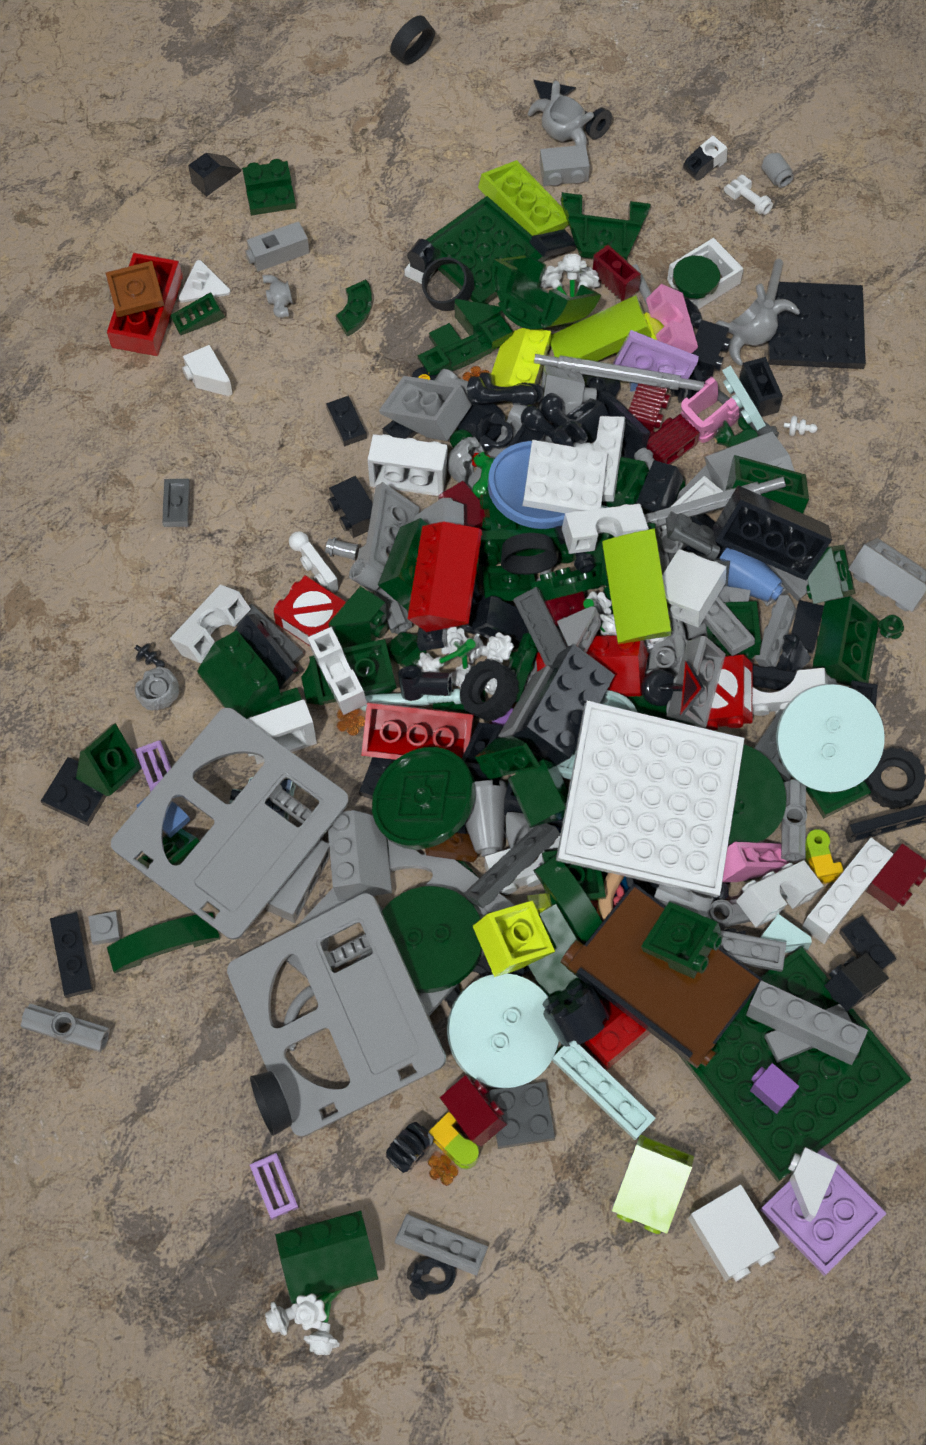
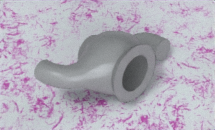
(278, 295)

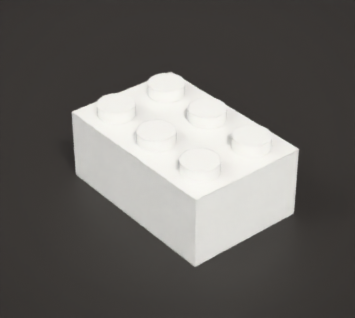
(408, 464)

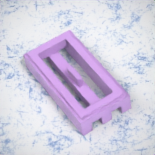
(149, 748)
(283, 1209)

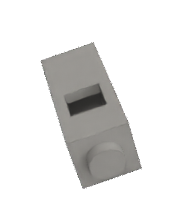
(277, 246)

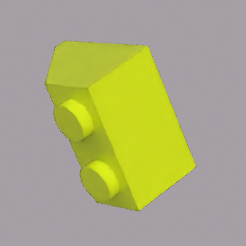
(513, 938)

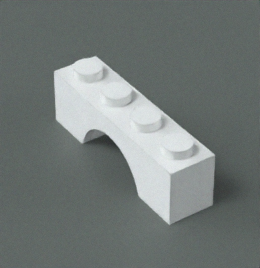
(770, 702)
(846, 890)

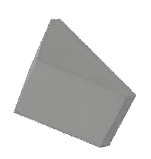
(580, 628)

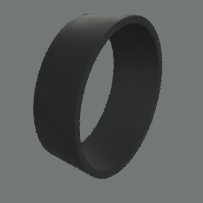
(407, 34)
(464, 293)
(528, 564)
(271, 1102)

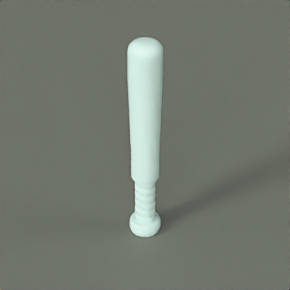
(396, 699)

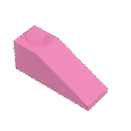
(751, 860)

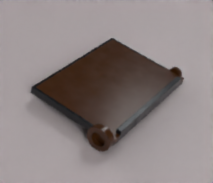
(673, 1007)

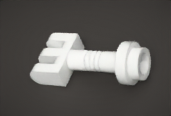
(742, 187)

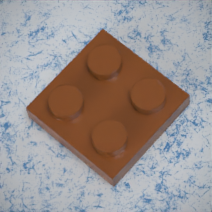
(134, 289)

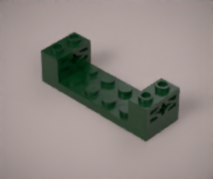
(492, 542)

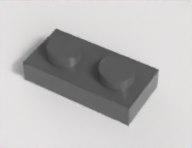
(176, 503)

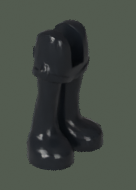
(483, 390)
(551, 412)

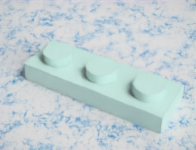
(742, 399)

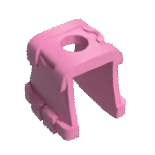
(702, 400)

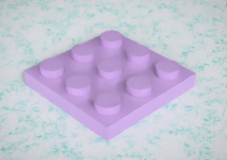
(839, 1225)

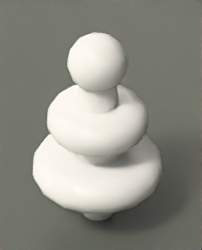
(802, 427)

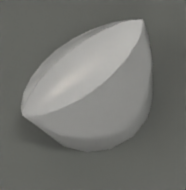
(516, 827)

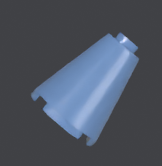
(752, 575)

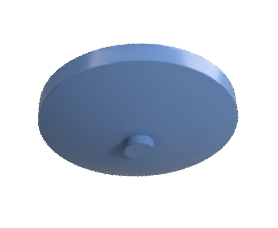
(507, 489)

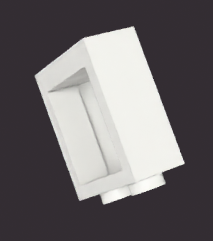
(727, 265)
(288, 726)

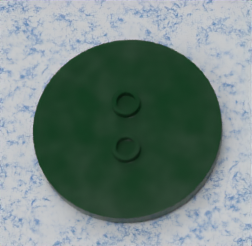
(423, 798)
(758, 799)
(434, 936)

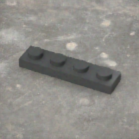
(511, 865)

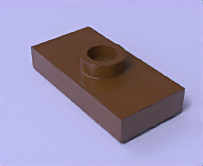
(456, 848)

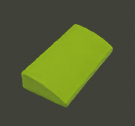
(523, 198)
(602, 332)
(636, 587)

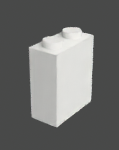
(692, 586)
(734, 1234)

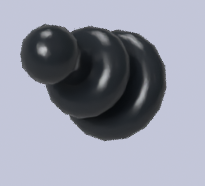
(144, 652)

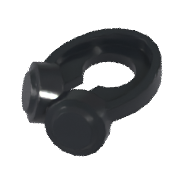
(422, 1289)

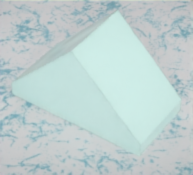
(786, 932)

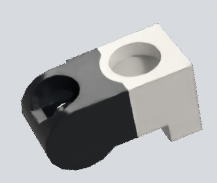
(705, 158)
(420, 257)

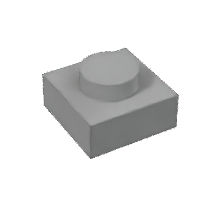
(104, 928)

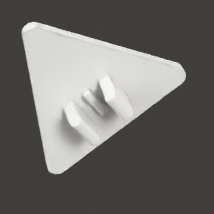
(201, 282)

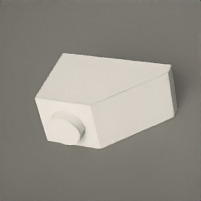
(206, 371)
(810, 1180)

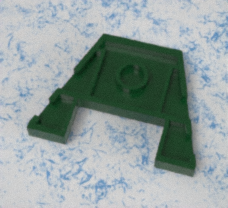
(596, 232)

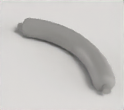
(295, 1007)

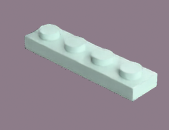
(603, 1089)

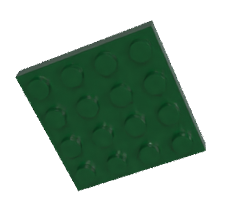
(477, 240)

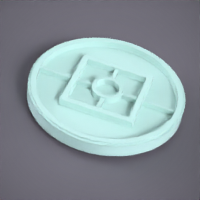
(830, 738)
(501, 1031)

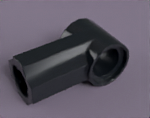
(417, 683)

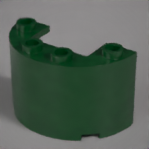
(529, 305)

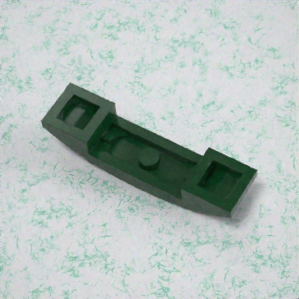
(468, 350)
(569, 897)
(160, 940)

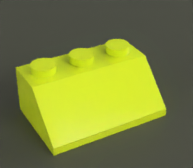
(517, 355)

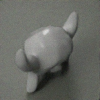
(562, 116)
(756, 324)

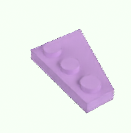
(653, 355)

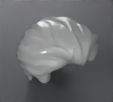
(459, 459)
(157, 689)

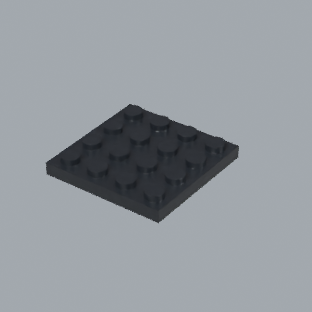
(826, 330)

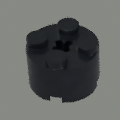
(575, 1013)

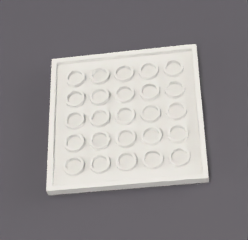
(651, 799)

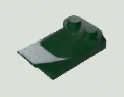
(370, 665)

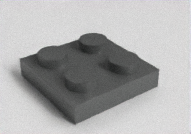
(525, 1114)

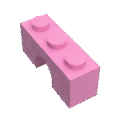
(671, 310)

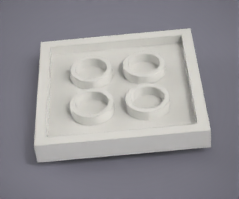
(564, 478)

